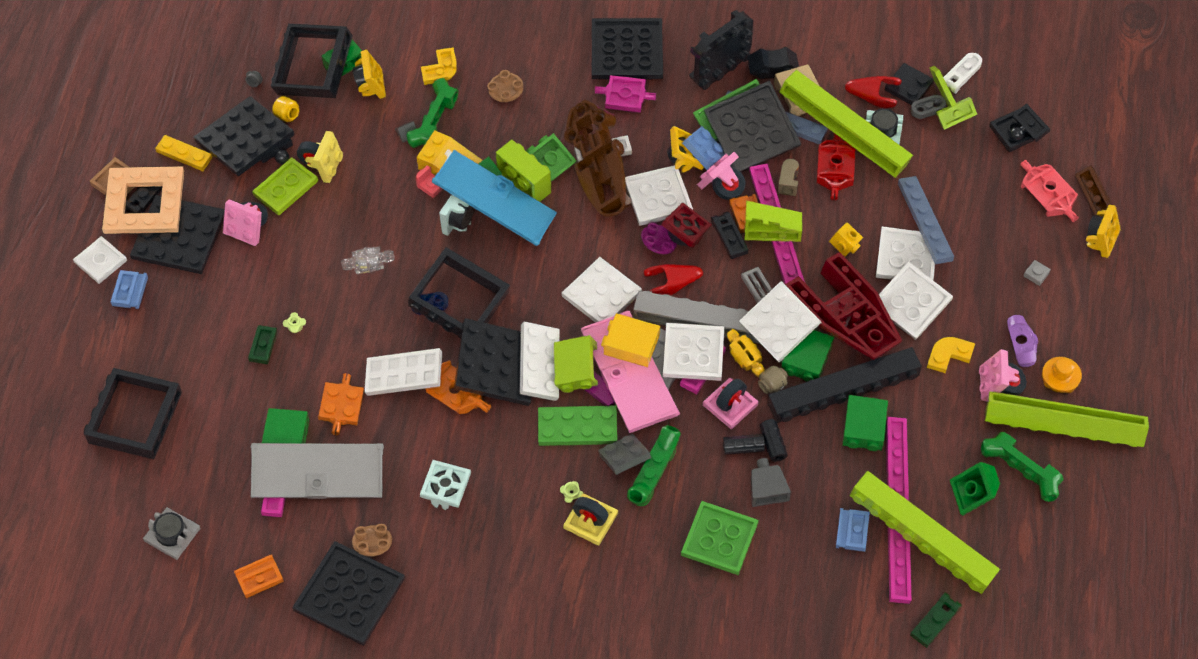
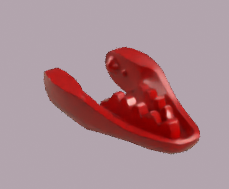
(869, 88)
(677, 277)

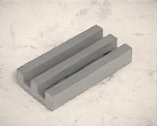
(750, 273)

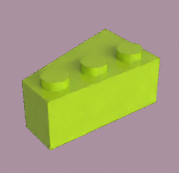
(772, 223)

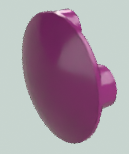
(657, 239)

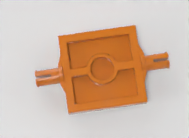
(341, 404)

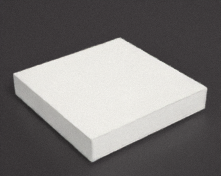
(100, 260)

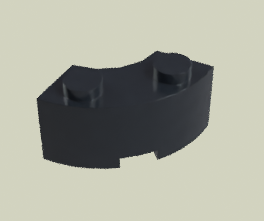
(770, 62)

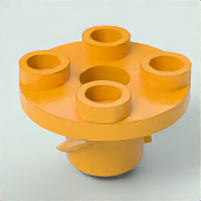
(1061, 374)

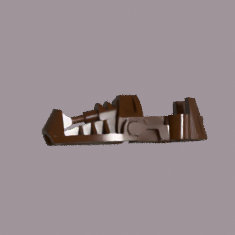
(600, 157)

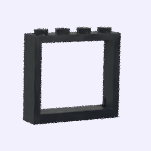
(336, 65)
(468, 269)
(159, 427)

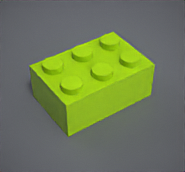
(524, 170)

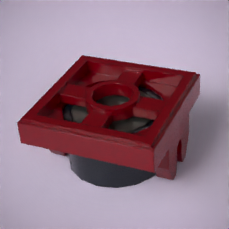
(686, 226)

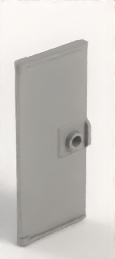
(316, 470)

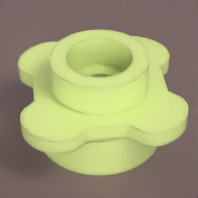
(296, 327)
(571, 486)

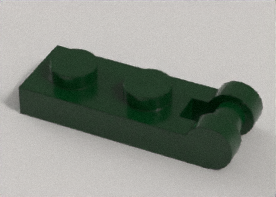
(935, 620)

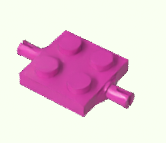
(625, 93)

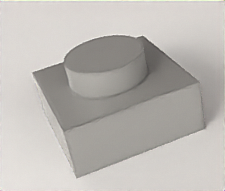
(1037, 272)

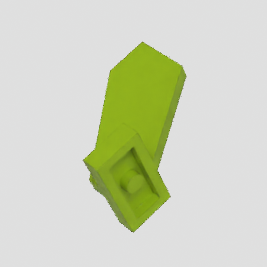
(955, 111)

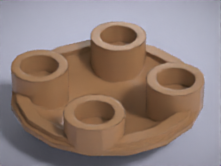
(505, 86)
(372, 540)

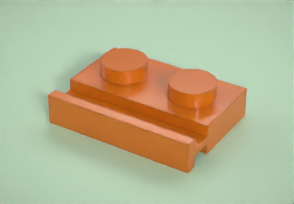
(738, 208)
(258, 576)

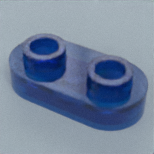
(431, 299)

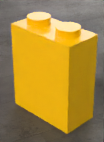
(631, 340)

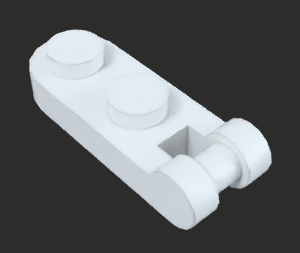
(963, 71)

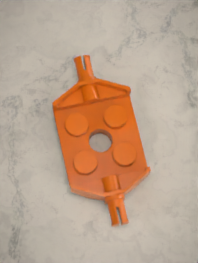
(459, 402)

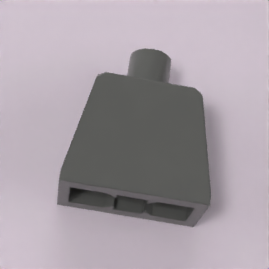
(768, 484)

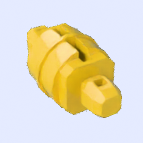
(745, 352)

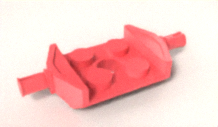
(1055, 201)

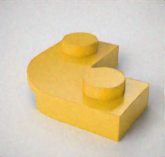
(444, 69)
(949, 348)

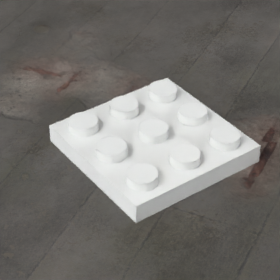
(656, 194)
(900, 247)
(601, 291)
(913, 300)
(780, 321)
(693, 351)

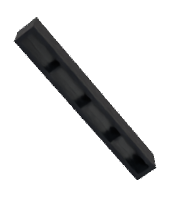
(838, 386)

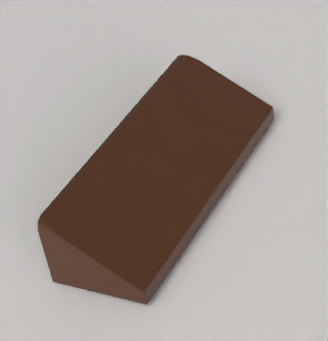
(1093, 189)

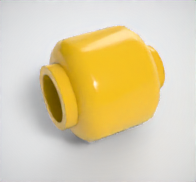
(285, 109)

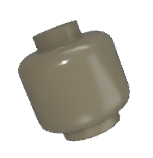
(772, 380)

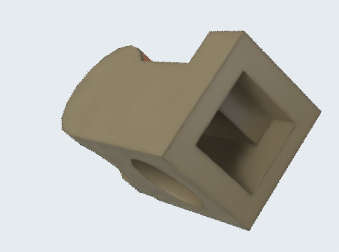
(789, 172)

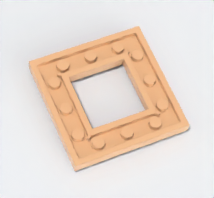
(121, 178)

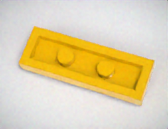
(183, 153)

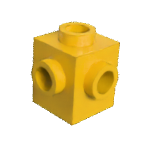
(846, 240)

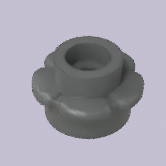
(253, 78)

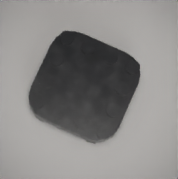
(722, 50)

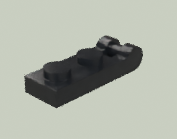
(144, 197)
(729, 235)

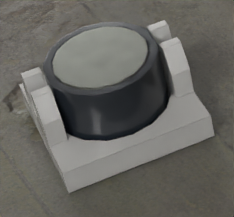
(169, 532)

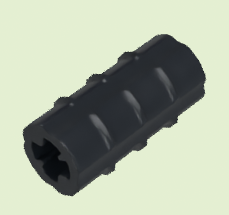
(773, 440)
(743, 444)

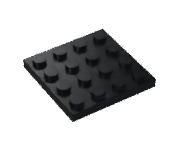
(627, 48)
(752, 126)
(244, 136)
(186, 248)
(490, 362)
(349, 593)

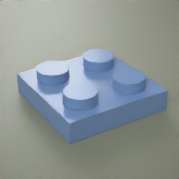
(704, 147)

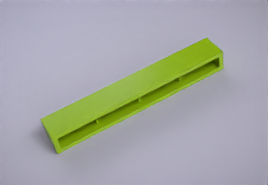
(845, 123)
(1066, 419)
(924, 532)

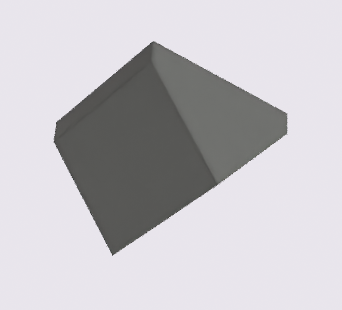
(403, 129)

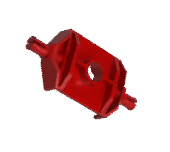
(833, 175)

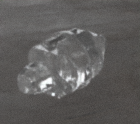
(368, 260)

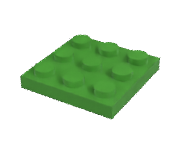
(719, 538)

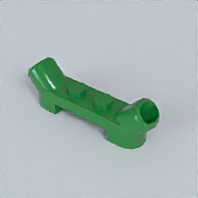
(445, 98)
(653, 468)
(1047, 478)

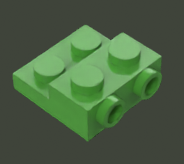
(553, 155)

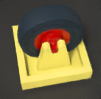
(322, 156)
(590, 519)

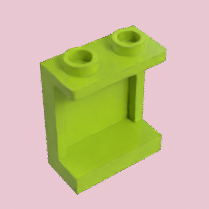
(574, 363)

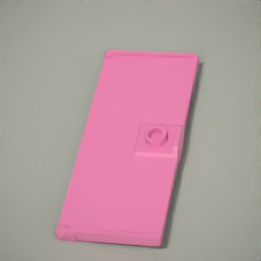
(635, 388)

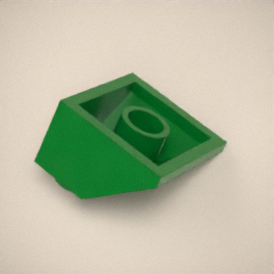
(975, 487)

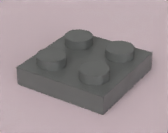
(624, 454)

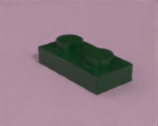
(262, 344)

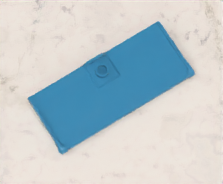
(494, 197)

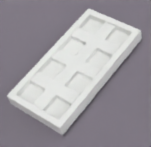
(537, 361)
(403, 372)

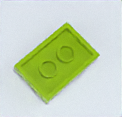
(285, 186)

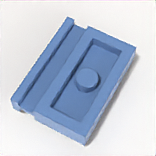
(129, 289)
(852, 529)

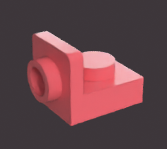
(424, 182)

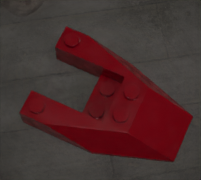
(853, 315)

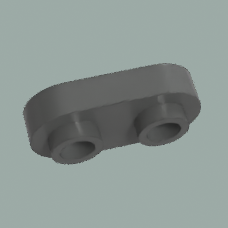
(927, 107)

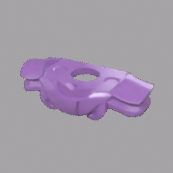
(1025, 352)

